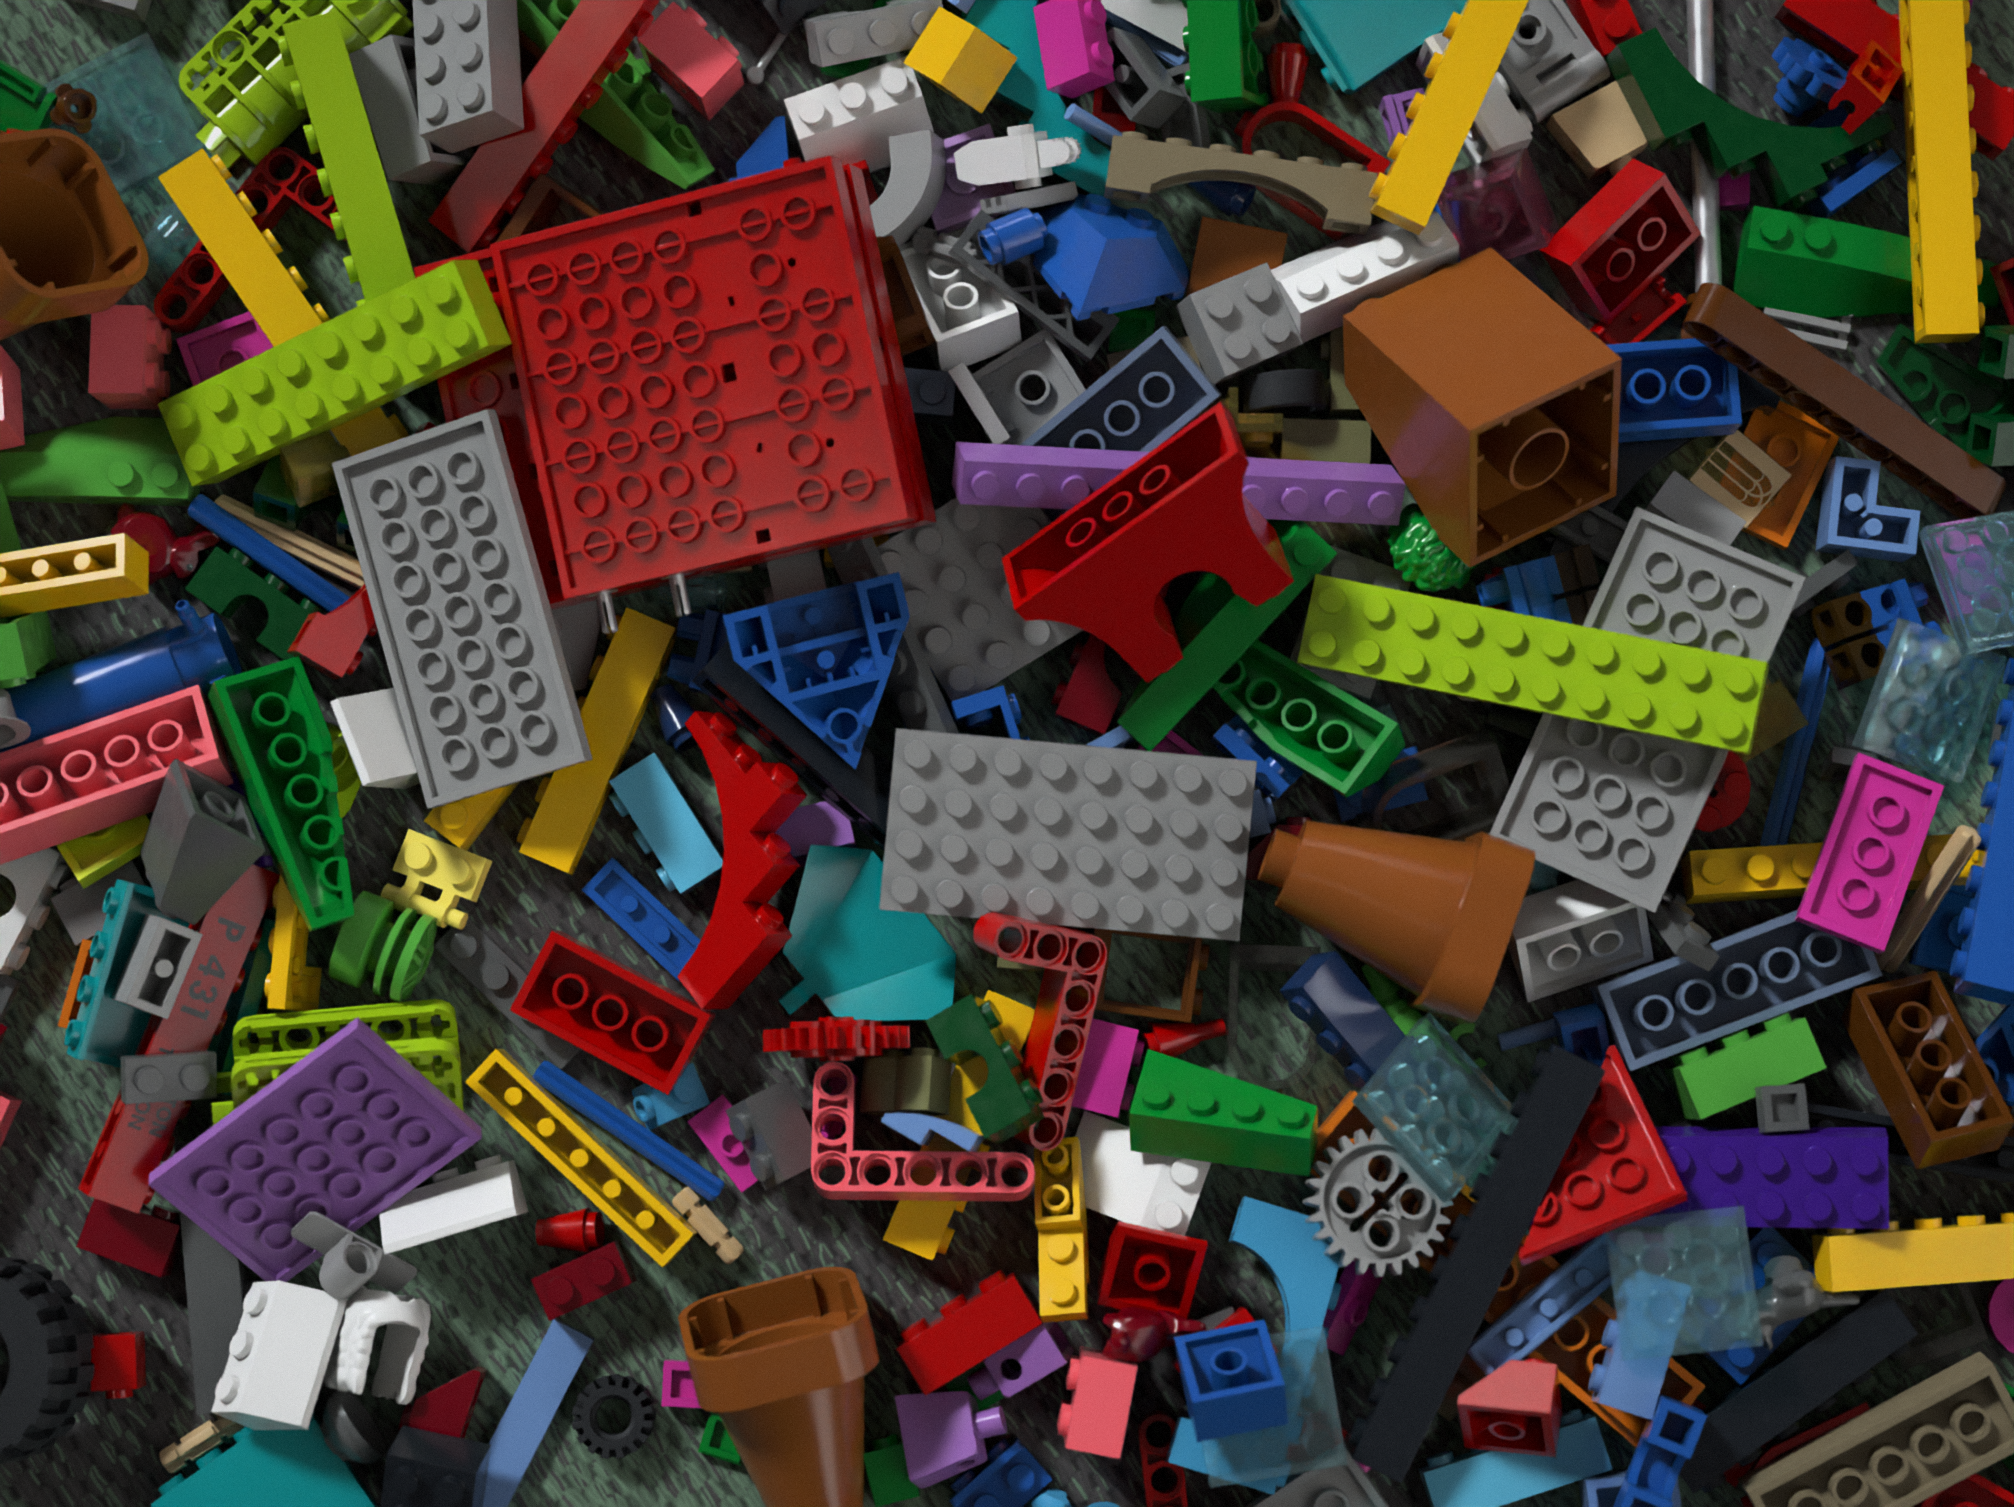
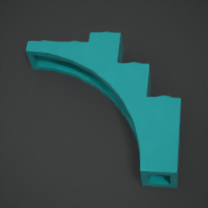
(1025, 89)

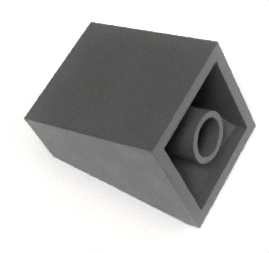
(197, 842)

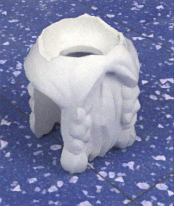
(401, 1350)

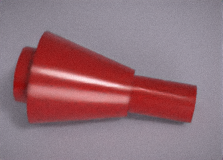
(1178, 1038)

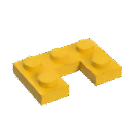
(290, 982)

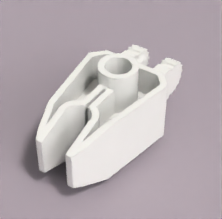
(1019, 157)

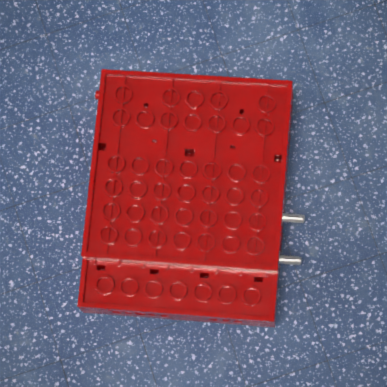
(699, 385)

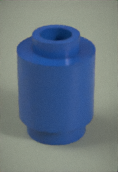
(1012, 237)

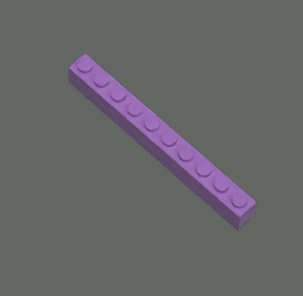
(1273, 486)

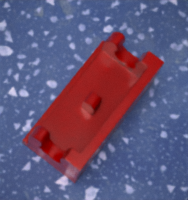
(1867, 84)
(1642, 316)

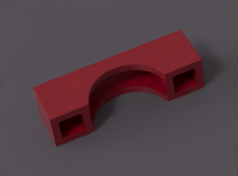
(1090, 695)

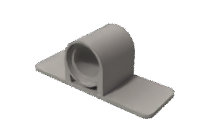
(350, 1258)

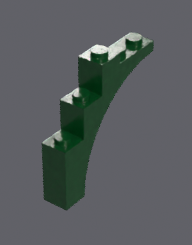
(1679, 109)

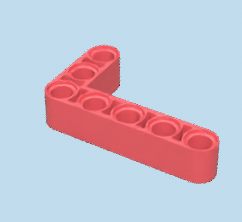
(900, 1163)

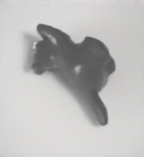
(1792, 1294)

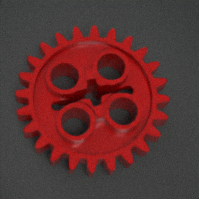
(836, 1039)

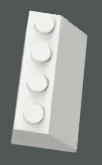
(1360, 267)

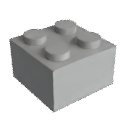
(1239, 324)

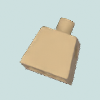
(1599, 131)

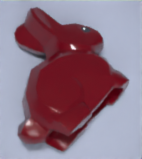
(166, 550)
(1142, 1333)

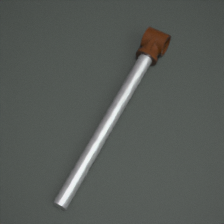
(1704, 188)

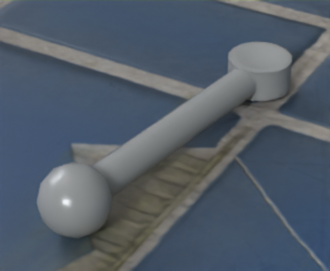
(755, 74)

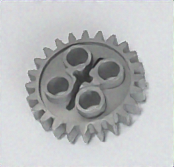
(1405, 1232)

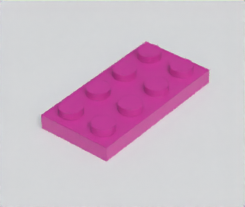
(1869, 853)

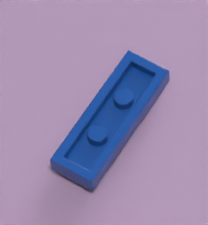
(642, 916)

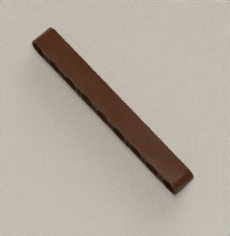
(1842, 402)

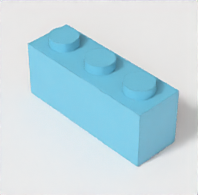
(666, 825)

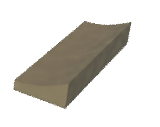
(1899, 1447)

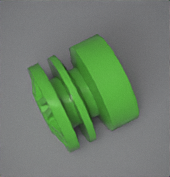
(391, 950)

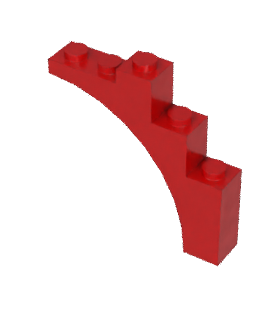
(755, 865)

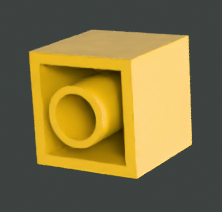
(960, 59)

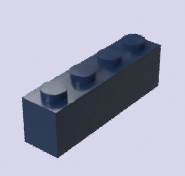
(1342, 1015)

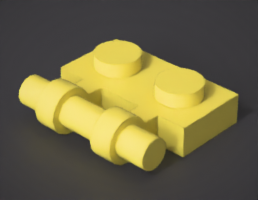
(442, 866)

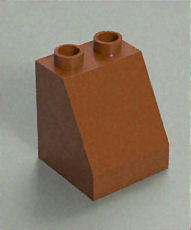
(1486, 402)

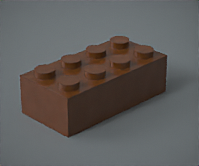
(1927, 1069)

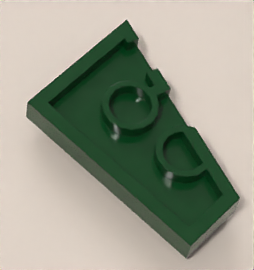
(1937, 384)

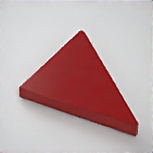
(1608, 1173)

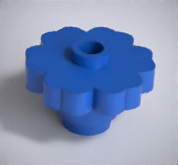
(1807, 76)

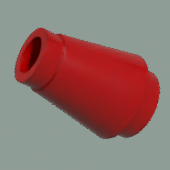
(1287, 71)
(573, 1230)

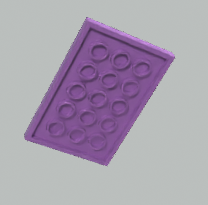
(327, 1137)

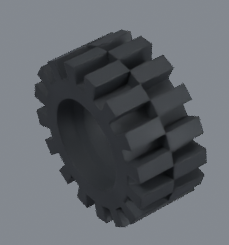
(586, 1420)

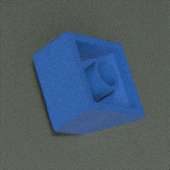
(1231, 1380)

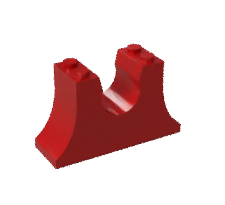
(1140, 530)

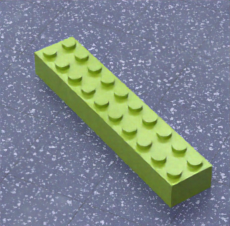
(1534, 664)

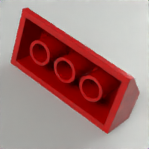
(612, 1011)

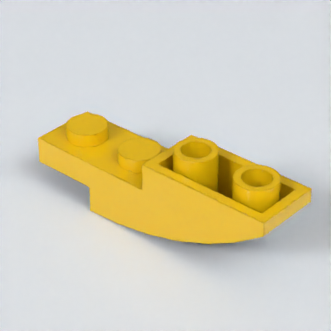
(1061, 1232)

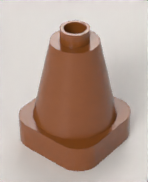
(62, 232)
(1407, 905)
(788, 1381)

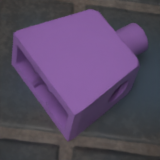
(1037, 1352)
(945, 1434)

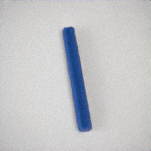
(266, 553)
(1797, 748)
(628, 1131)

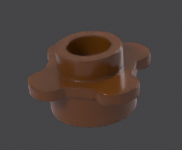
(83, 101)

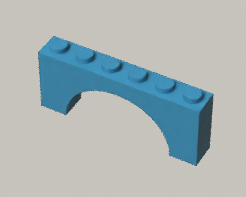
(1306, 1288)

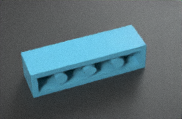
(1501, 1478)

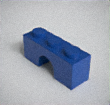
(1661, 1454)

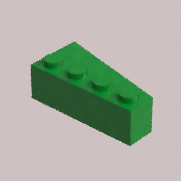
(1223, 55)
(1219, 1119)

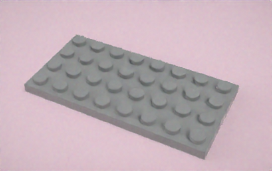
(461, 609)
(1624, 801)
(1067, 834)

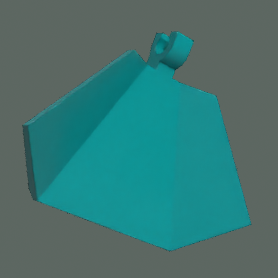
(860, 956)

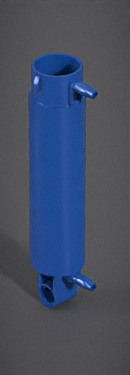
(127, 675)

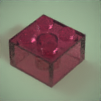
(1498, 207)

